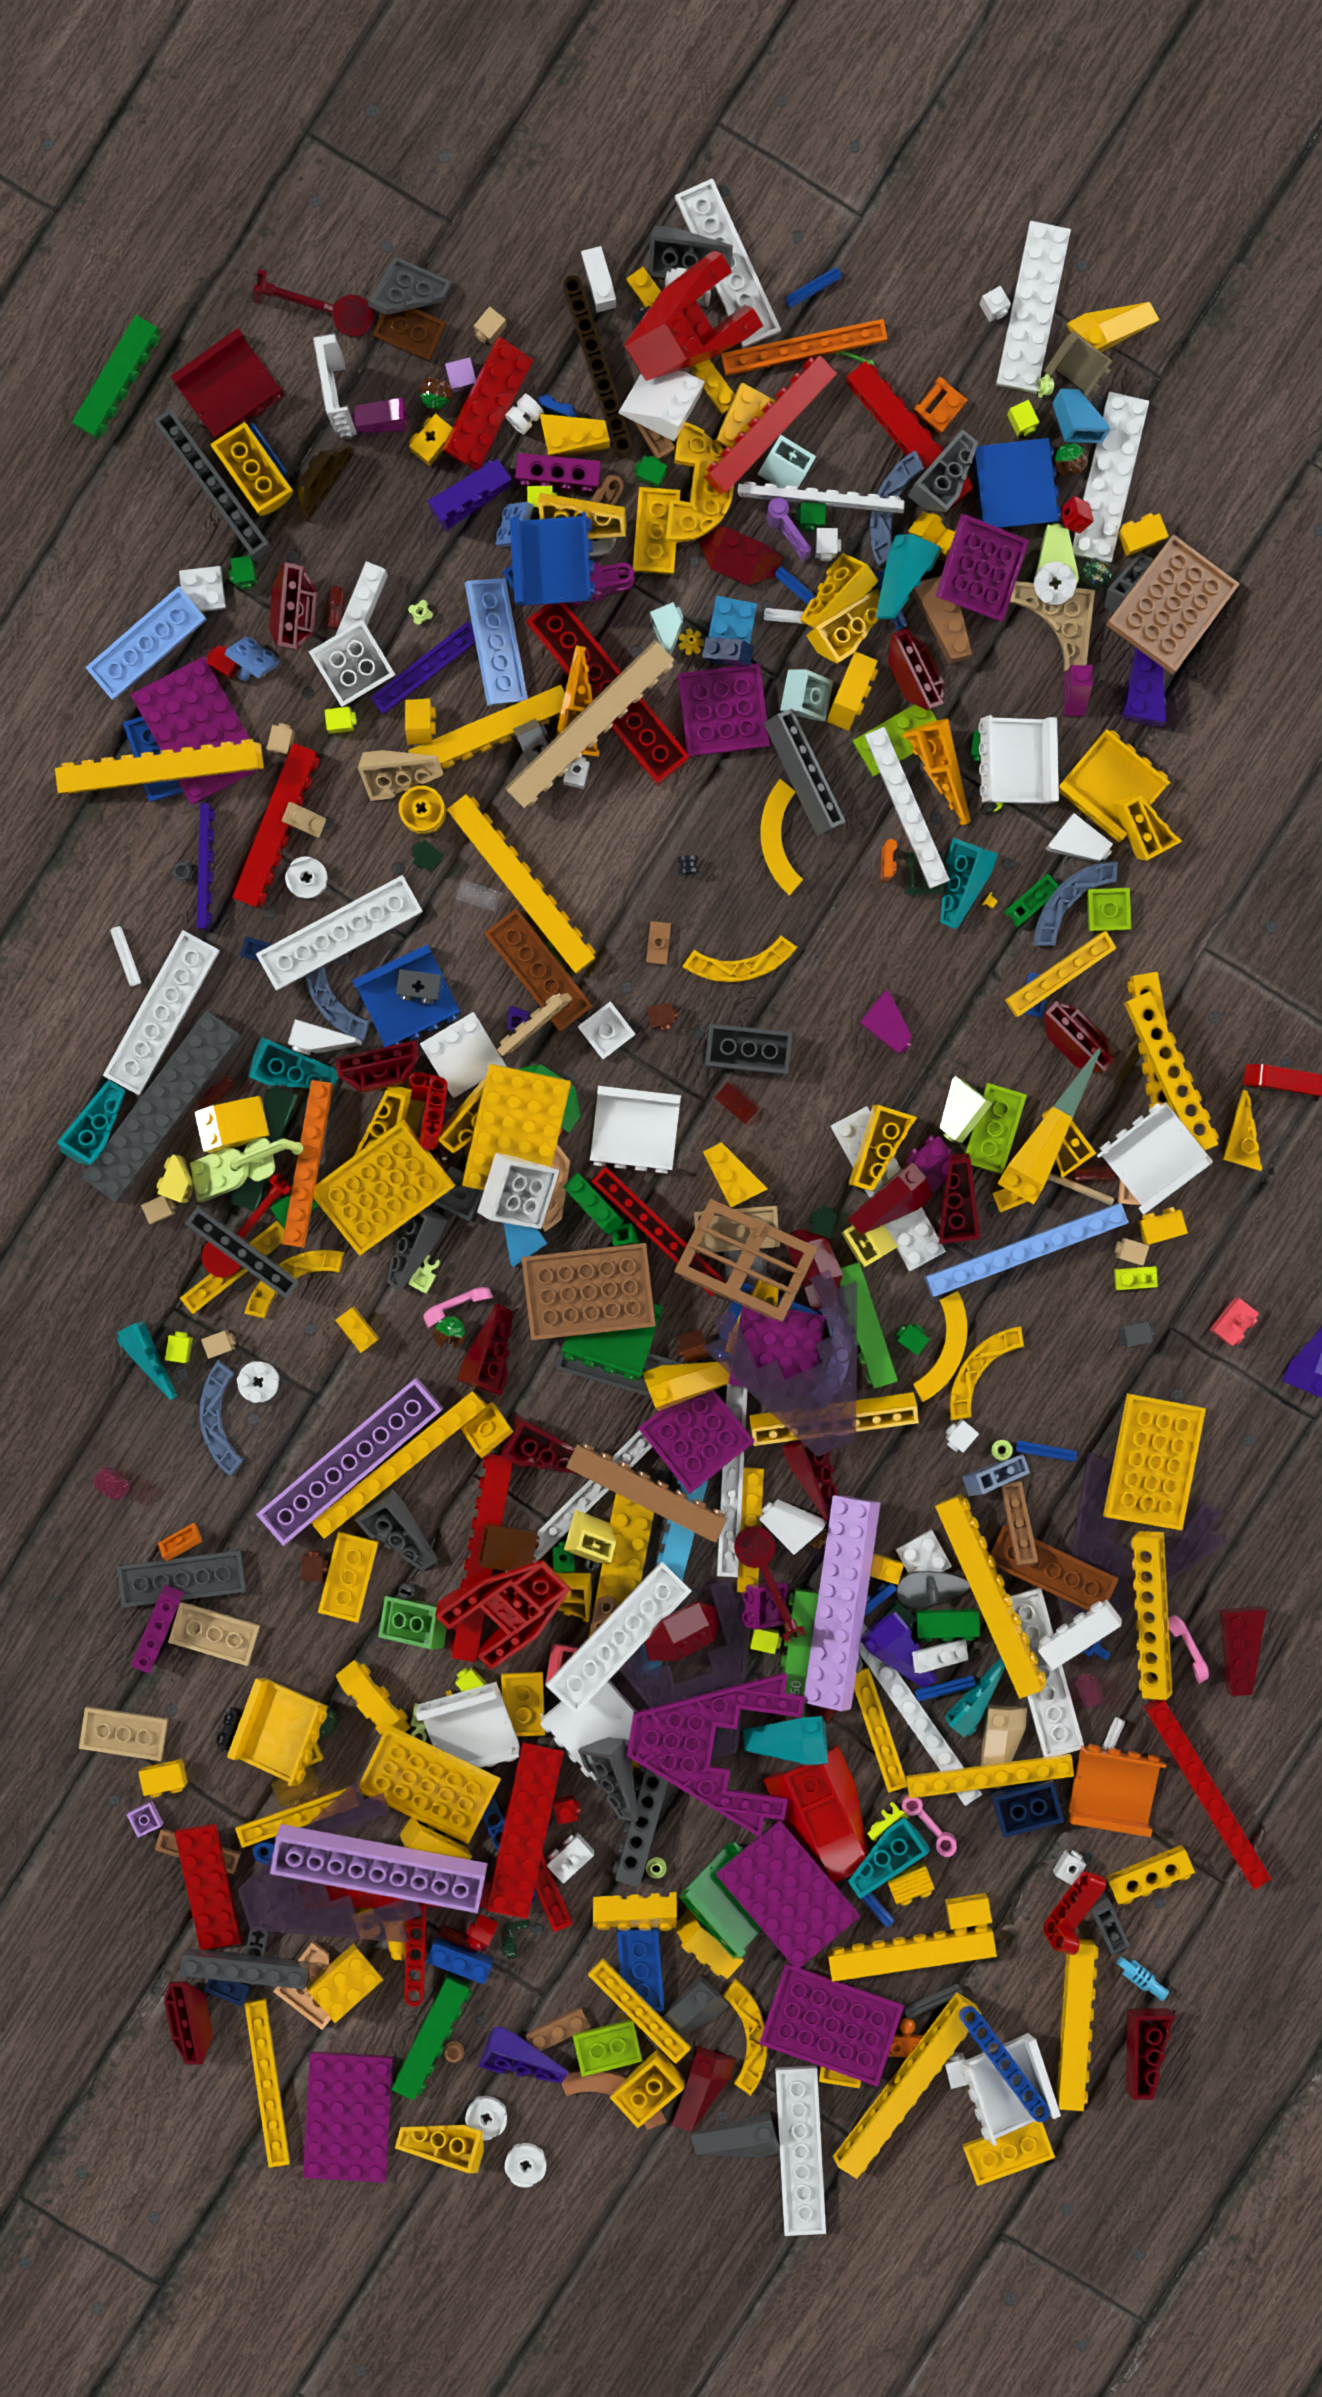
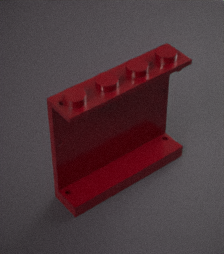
(227, 385)

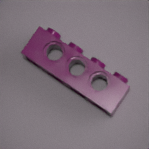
(549, 464)
(157, 1629)

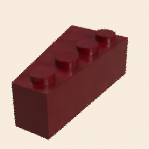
(959, 1208)
(1146, 2041)

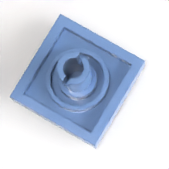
(520, 510)
(251, 658)

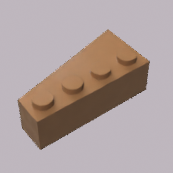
(944, 620)

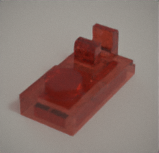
(736, 1103)

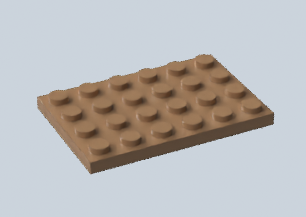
(1173, 604)
(588, 1291)

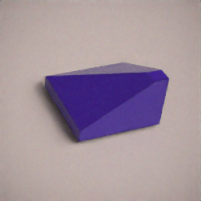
(516, 1017)

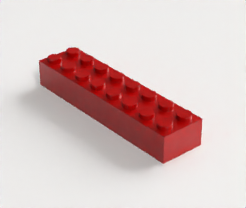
(524, 1830)

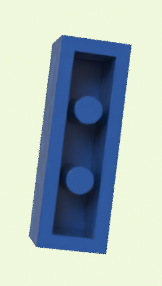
(459, 1960)

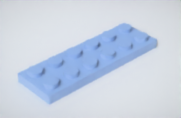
(496, 641)
(146, 643)

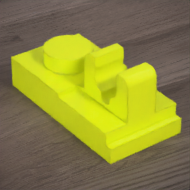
(1136, 1278)
(879, 1828)

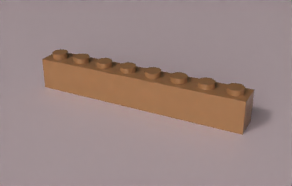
(646, 1492)

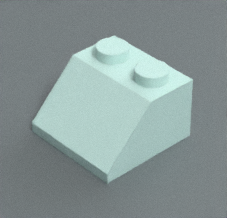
(667, 625)
(807, 694)

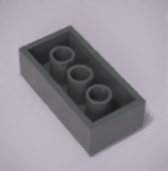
(748, 1049)

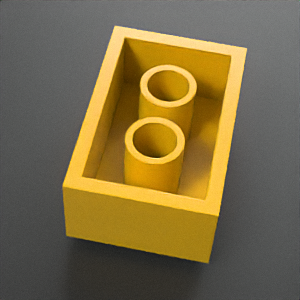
(344, 1983)

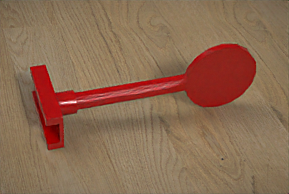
(218, 1262)

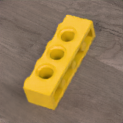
(1138, 1872)

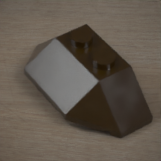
(321, 477)

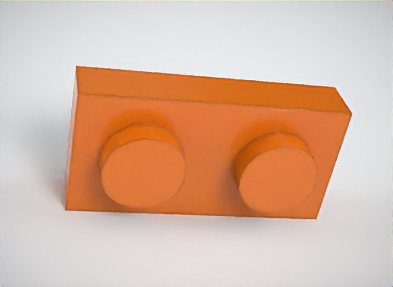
(180, 1542)

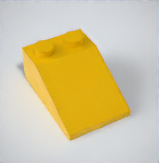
(231, 1124)
(648, 2088)

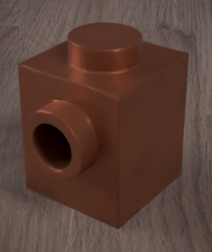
(662, 1016)
(692, 1346)
(313, 1566)

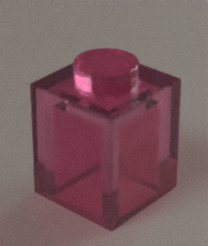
(1088, 1690)

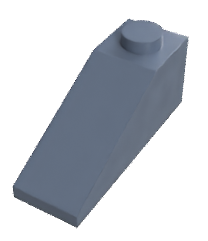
(995, 1475)

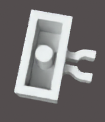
(569, 1857)

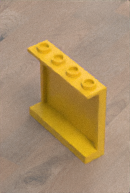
(1107, 775)
(278, 1730)

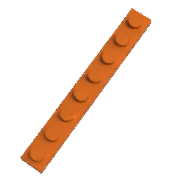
(804, 347)
(307, 1164)

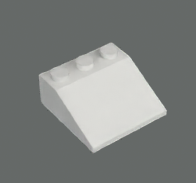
(663, 402)
(352, 663)
(311, 1038)
(462, 1054)
(517, 1191)

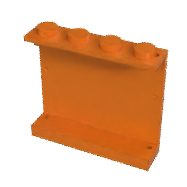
(1114, 1790)

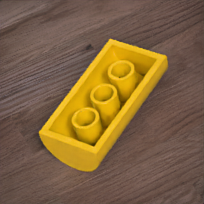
(252, 470)

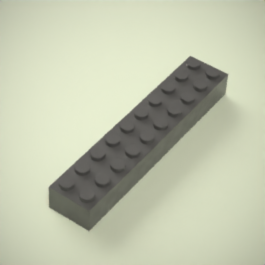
(162, 1106)

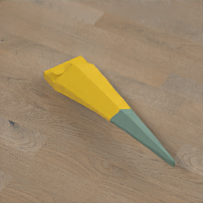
(1033, 1163)

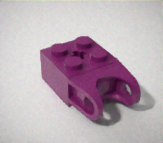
(608, 581)

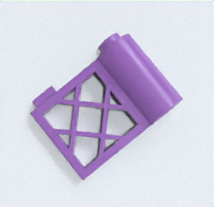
(778, 519)

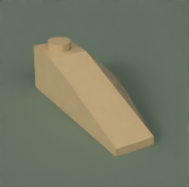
(391, 772)
(1002, 1733)

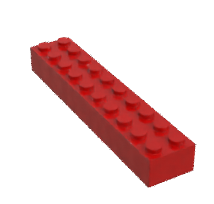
(639, 727)

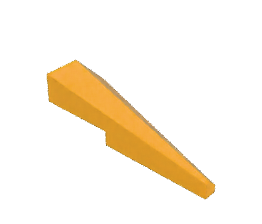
(577, 695)
(936, 750)

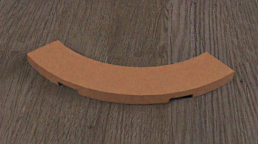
(606, 2083)

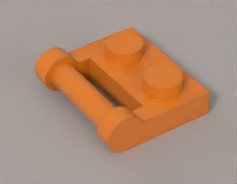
(946, 408)
(888, 866)

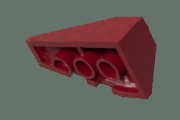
(813, 1474)

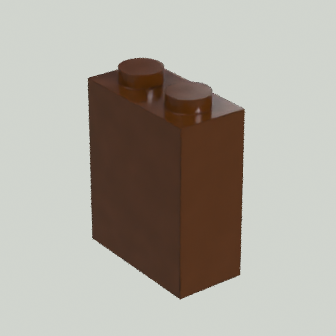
(507, 1547)

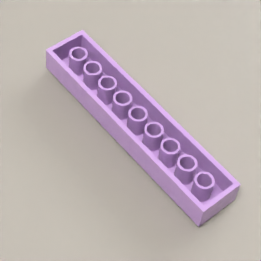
(349, 1461)
(841, 1602)
(378, 1868)

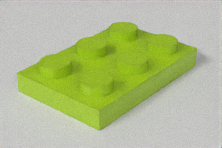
(607, 2047)

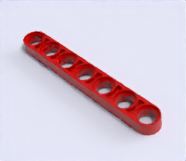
(416, 1964)

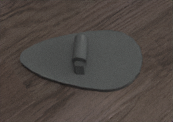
(929, 1588)

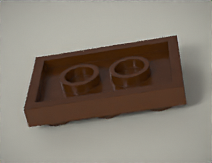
(411, 332)

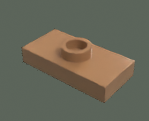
(658, 943)

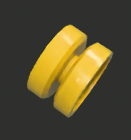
(418, 798)

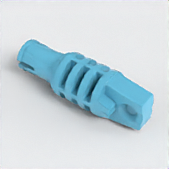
(1142, 1978)

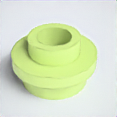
(1008, 1450)
(656, 1861)

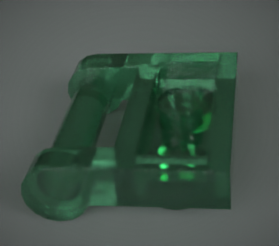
(910, 871)

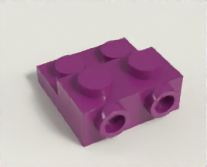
(931, 1160)
(761, 1607)

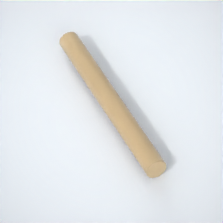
(1081, 1188)

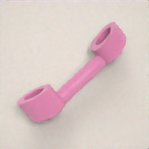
(435, 1313)
(1177, 1628)
(914, 1806)

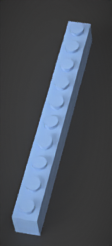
(1026, 1249)

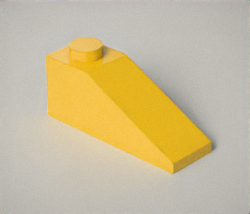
(886, 1569)

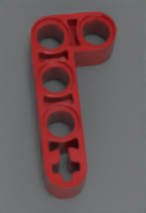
(1283, 1079)
(433, 1092)
(1071, 1910)

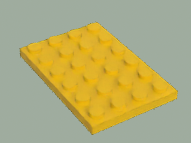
(516, 1118)
(381, 1187)
(1154, 1462)
(429, 1784)

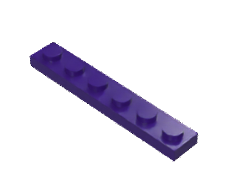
(424, 668)
(205, 876)

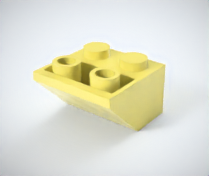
(177, 1181)
(869, 1245)
(590, 1538)

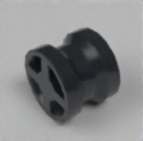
(688, 865)

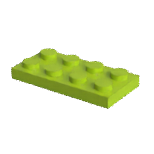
(895, 726)
(995, 1131)

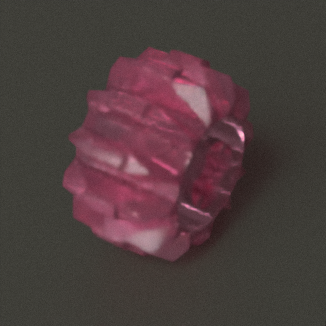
(111, 1483)

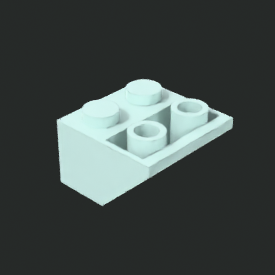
(786, 464)

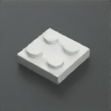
(204, 587)
(606, 1030)
(923, 1554)

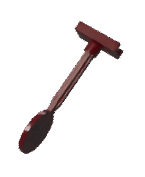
(349, 314)
(755, 1549)

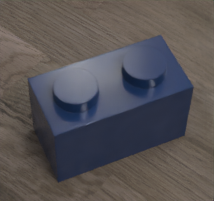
(727, 651)

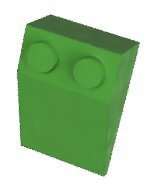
(412, 1623)

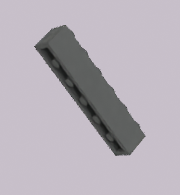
(804, 772)
(241, 1251)
(245, 1968)

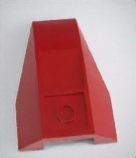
(824, 1813)

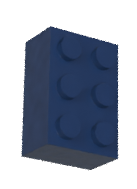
(1026, 1807)

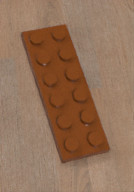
(536, 967)
(1056, 1572)

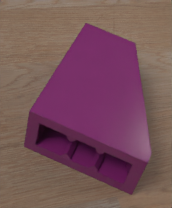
(381, 416)
(1077, 689)
(887, 1024)

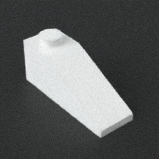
(599, 279)

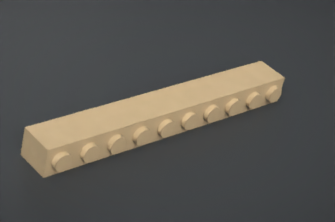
(590, 723)

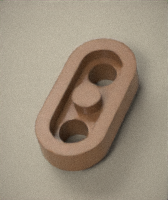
(607, 495)
(600, 1614)

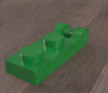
(1032, 900)

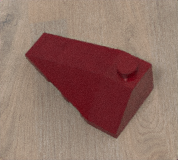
(896, 1198)
(486, 1360)
(536, 1447)
(703, 2083)

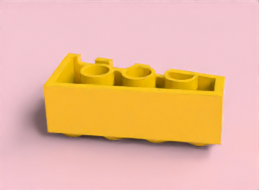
(606, 519)
(390, 1112)
(461, 1124)
(879, 1144)
(635, 1912)

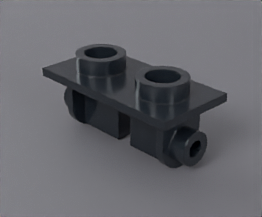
(231, 1722)

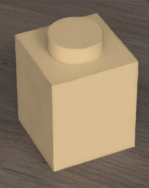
(489, 326)
(280, 739)
(159, 1209)
(1131, 1251)
(218, 1343)

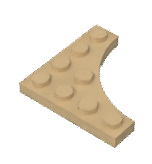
(1068, 620)

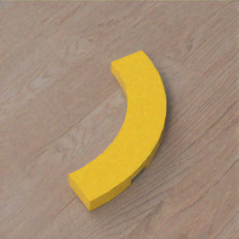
(771, 838)
(742, 969)
(297, 1265)
(952, 1349)
(975, 1365)
(754, 2024)

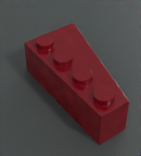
(1241, 1647)

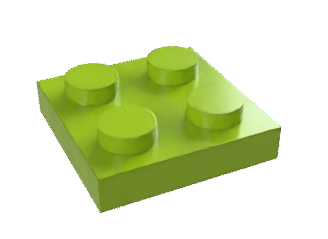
(1109, 909)

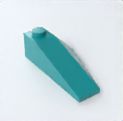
(905, 566)
(967, 873)
(285, 1067)
(91, 1129)
(141, 1348)
(971, 1706)
(792, 1740)
(893, 1853)

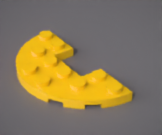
(706, 506)

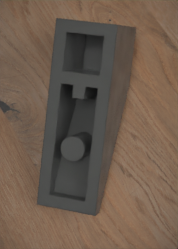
(1126, 581)
(1109, 1924)

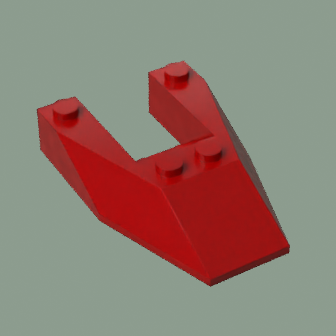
(676, 329)
(515, 1600)

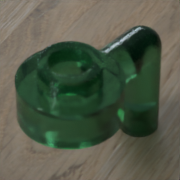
(509, 1947)

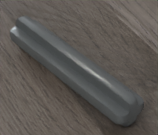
(931, 2001)

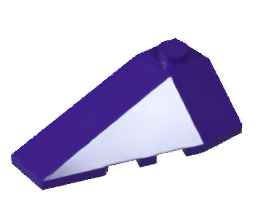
(1306, 1368)
(891, 1643)
(510, 2052)

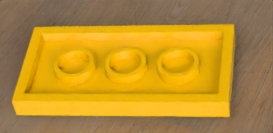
(650, 550)
(348, 1576)
(1013, 2153)

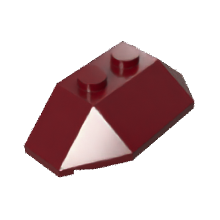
(739, 556)
(292, 607)
(915, 670)
(1076, 1037)
(378, 1067)
(822, 1261)
(682, 1632)
(188, 2021)

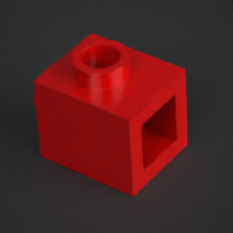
(1076, 515)
(222, 663)
(566, 1809)
(481, 1933)

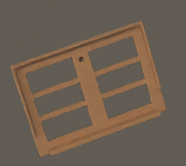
(751, 1249)

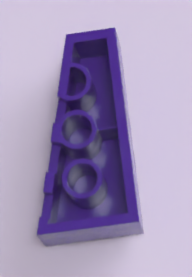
(469, 494)
(1144, 692)

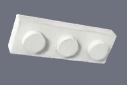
(940, 1656)

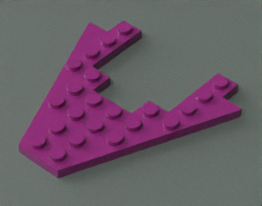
(679, 1741)

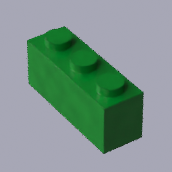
(593, 1204)
(947, 1624)

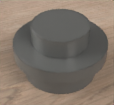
(182, 871)

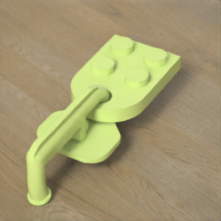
(218, 1174)

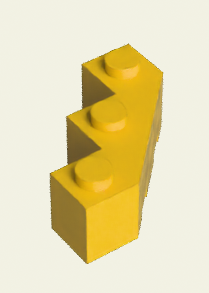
(931, 529)
(371, 1698)

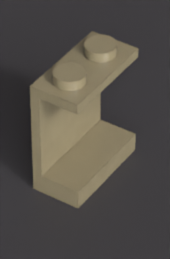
(1080, 364)

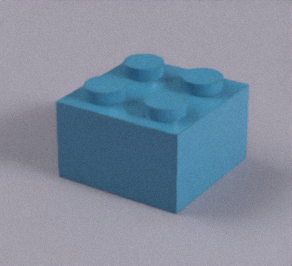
(732, 619)

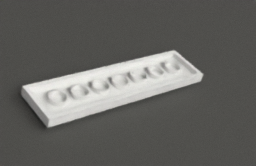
(708, 217)
(1033, 307)
(1111, 476)
(339, 933)
(161, 1013)
(912, 1232)
(618, 1638)
(1052, 1706)
(800, 2150)

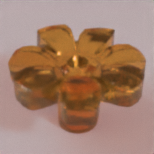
(820, 1538)

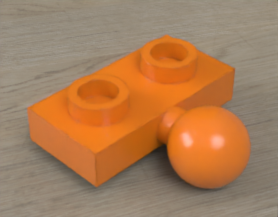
(904, 2043)

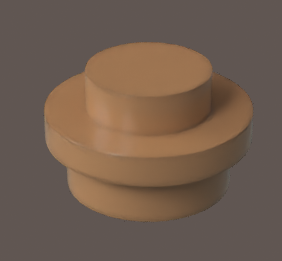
(453, 2051)

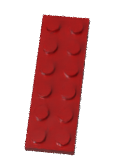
(487, 404)
(208, 1886)

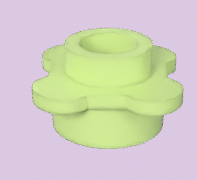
(1045, 386)
(419, 618)

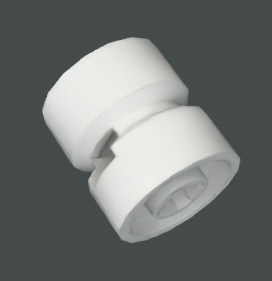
(525, 406)

